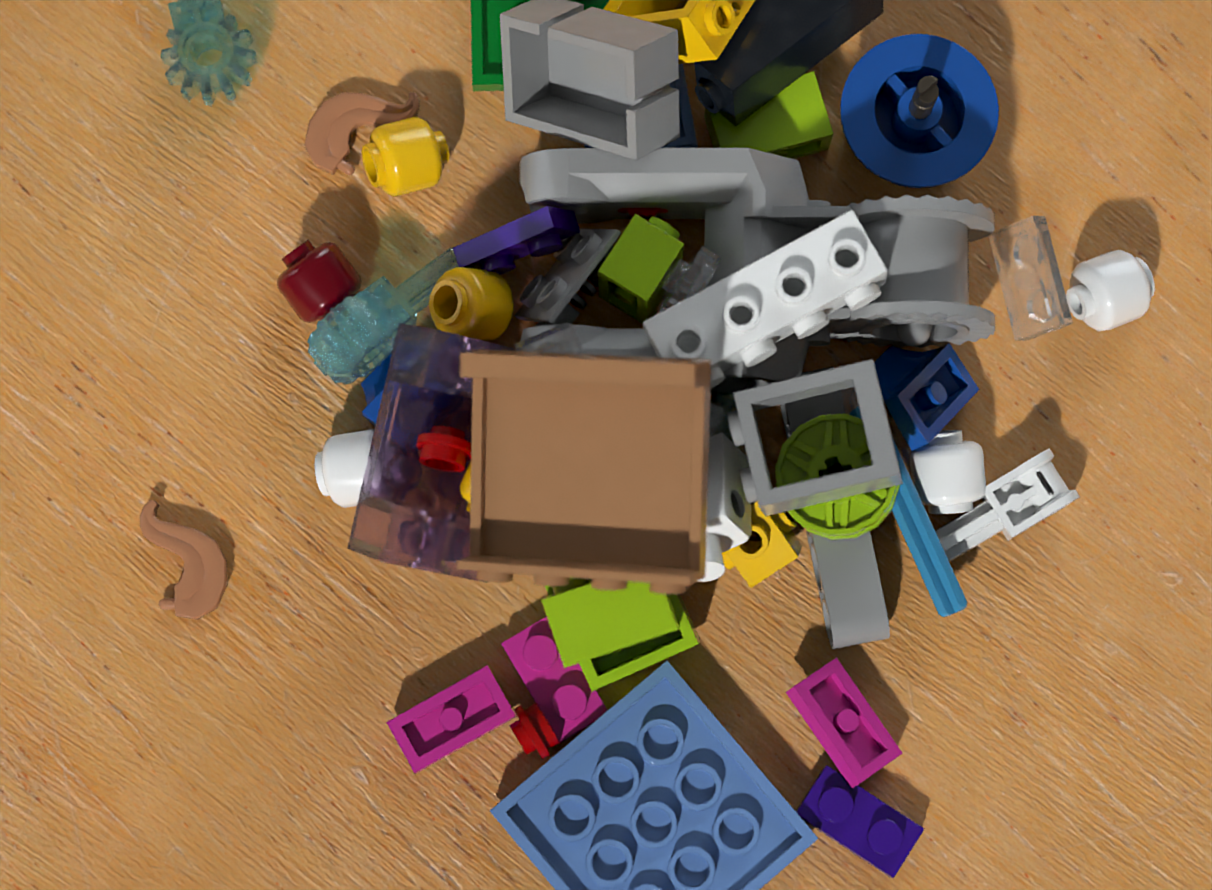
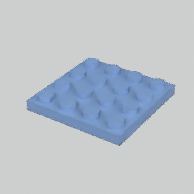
(654, 802)

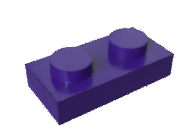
(532, 234)
(859, 822)

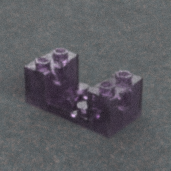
(404, 508)

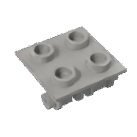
(579, 259)

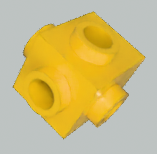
(764, 554)

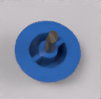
(919, 111)

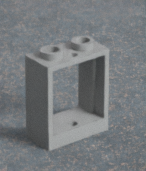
(756, 478)

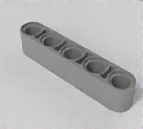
(844, 567)

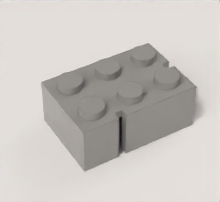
(591, 76)

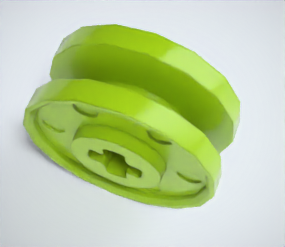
(809, 455)

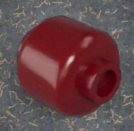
(317, 280)

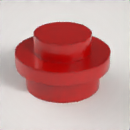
(444, 449)
(533, 730)

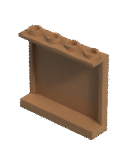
(588, 468)

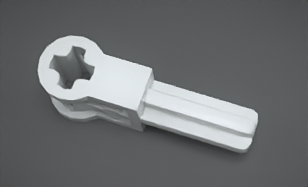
(1009, 506)

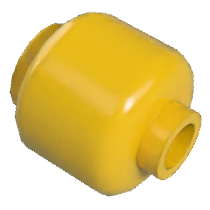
(405, 156)
(471, 303)

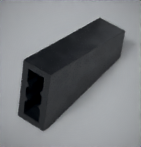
(774, 49)

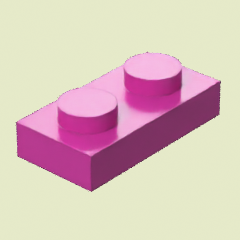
(557, 690)
(451, 719)
(844, 723)

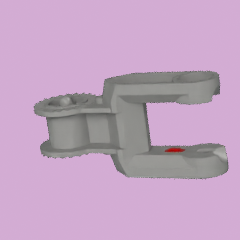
(757, 206)

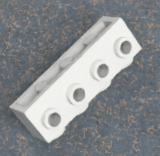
(772, 299)

